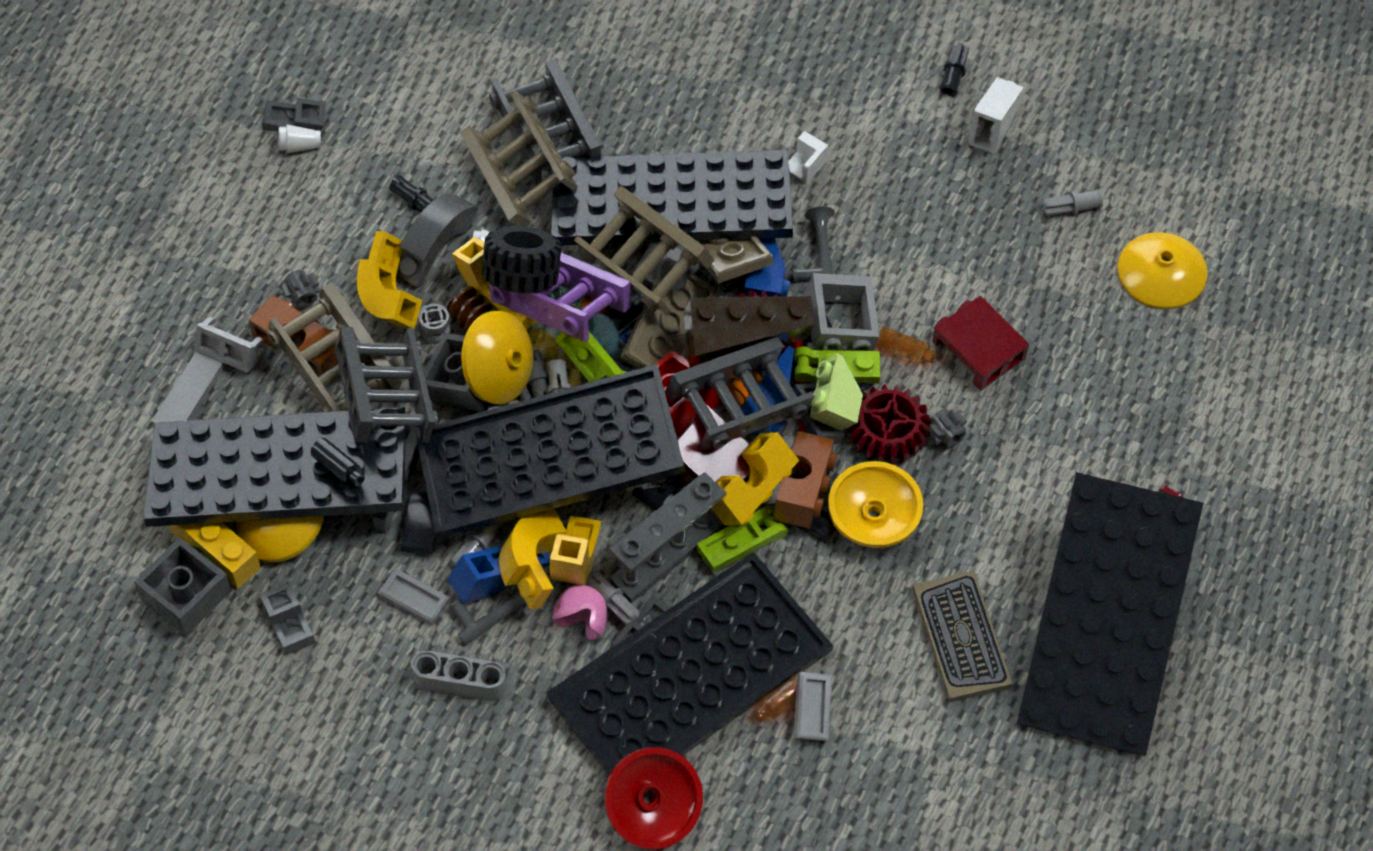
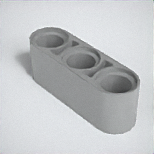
(447, 665)

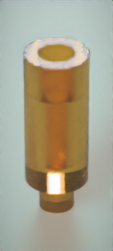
(905, 346)
(778, 700)

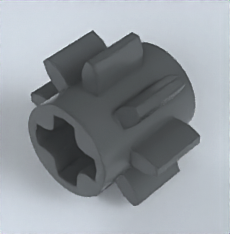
(300, 288)
(947, 427)

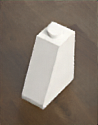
(995, 114)

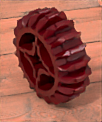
(909, 428)

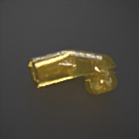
(546, 344)
(575, 375)

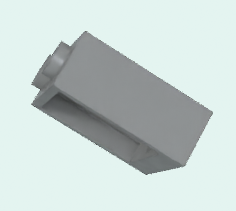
(849, 290)

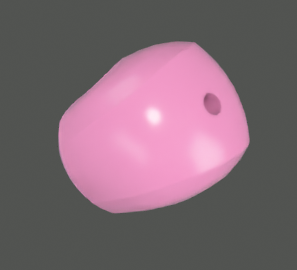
(581, 604)

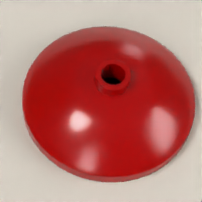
(674, 801)

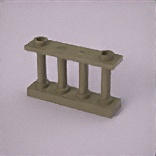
(492, 163)
(670, 239)
(333, 304)

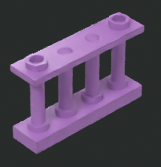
(581, 280)

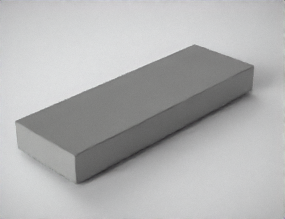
(190, 389)

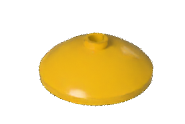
(1162, 282)
(497, 357)
(879, 489)
(279, 538)

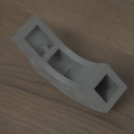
(429, 232)

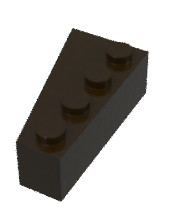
(734, 323)

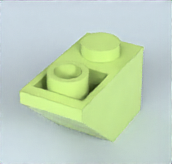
(836, 394)

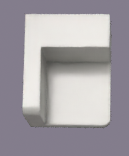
(809, 157)

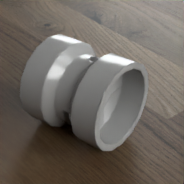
(433, 331)

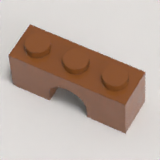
(285, 313)
(800, 498)

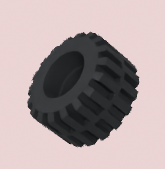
(521, 259)

